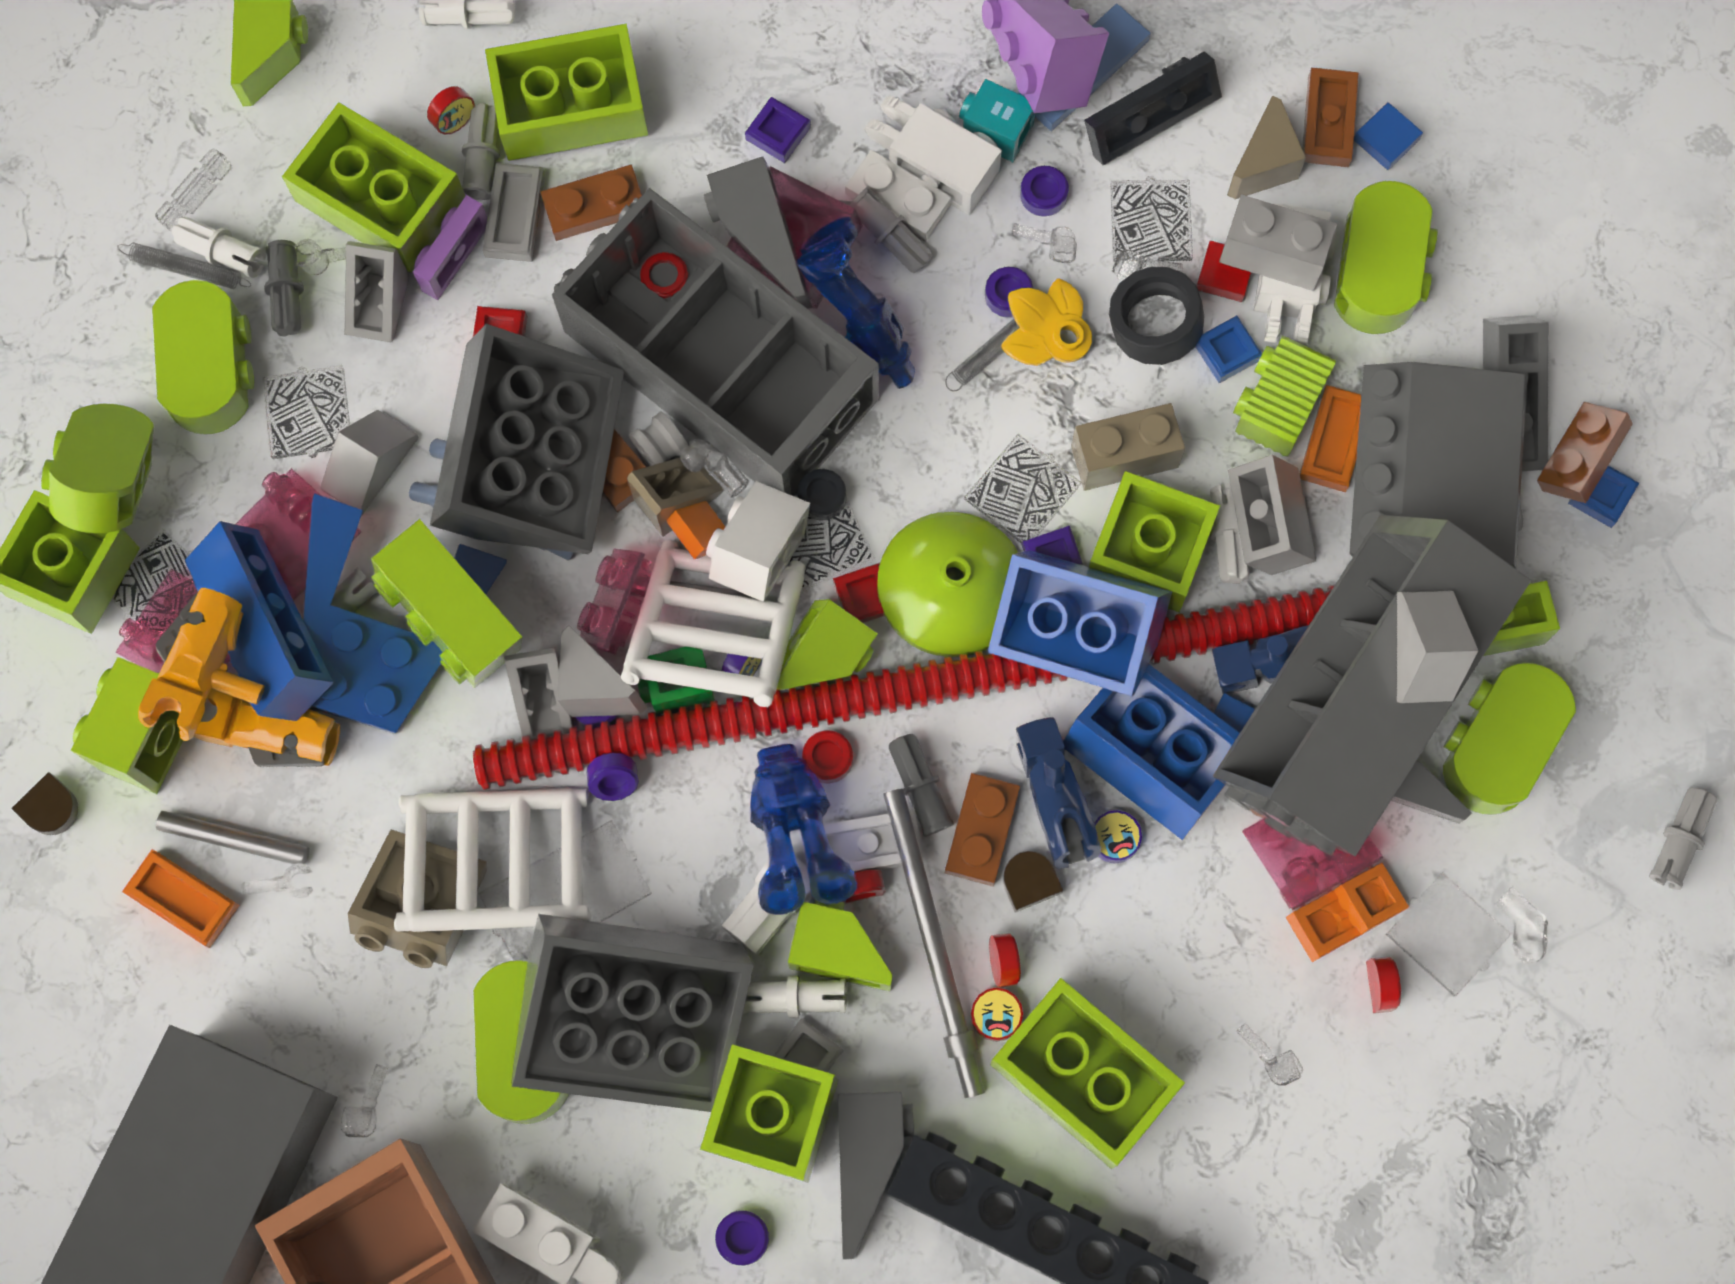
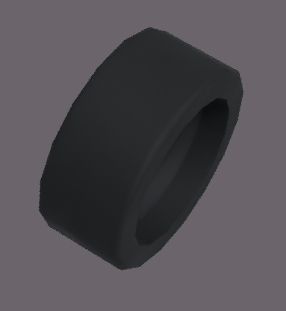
(1145, 284)

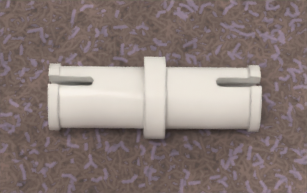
(796, 996)

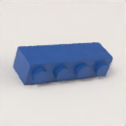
(272, 636)

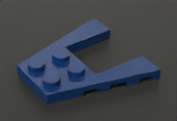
(372, 664)

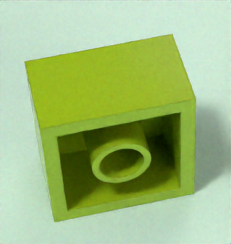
(1154, 536)
(61, 568)
(115, 737)
(770, 1113)

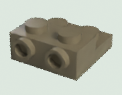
(381, 897)

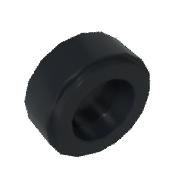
(824, 492)

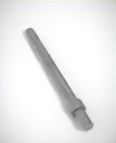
(960, 1041)

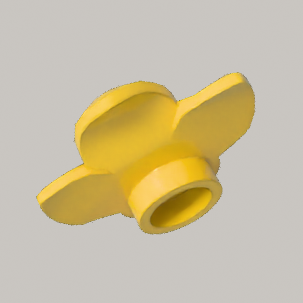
(1041, 321)

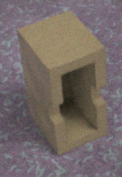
(1132, 442)

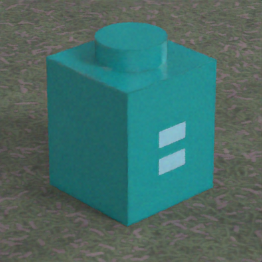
(999, 115)

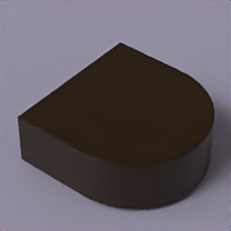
(48, 806)
(1030, 880)

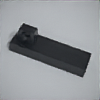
(1153, 107)

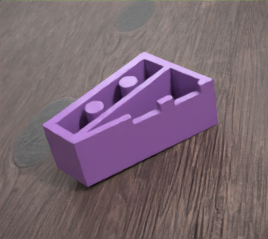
(1047, 49)

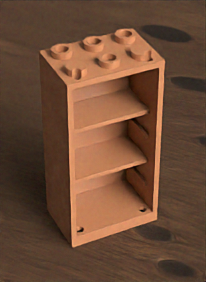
(375, 1226)

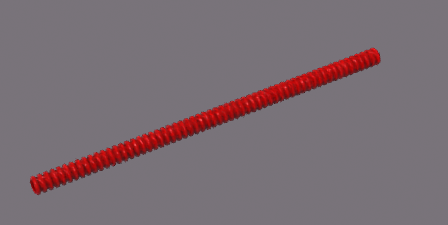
(860, 696)

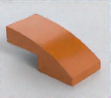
(1347, 912)

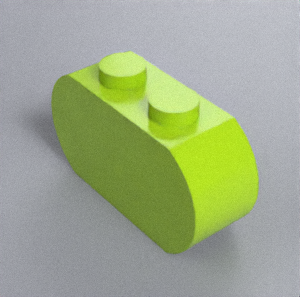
(1384, 257)
(201, 357)
(99, 468)
(1507, 737)
(496, 1020)

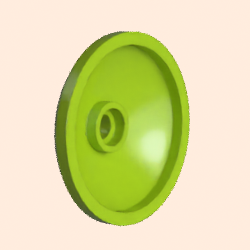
(927, 605)

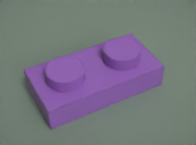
(458, 236)

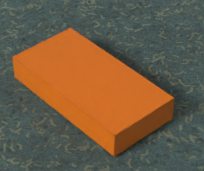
(1333, 440)
(180, 898)

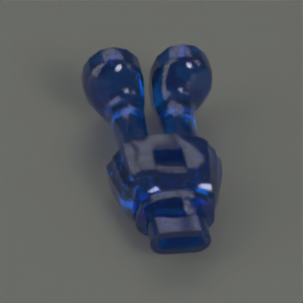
(870, 320)
(790, 799)

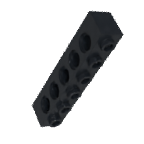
(1128, 1251)

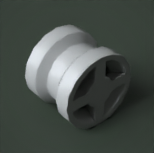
(659, 440)

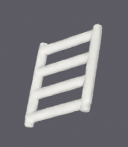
(650, 629)
(468, 806)

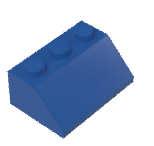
(1078, 621)
(1155, 749)

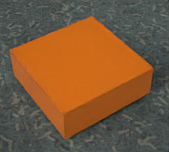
(695, 527)

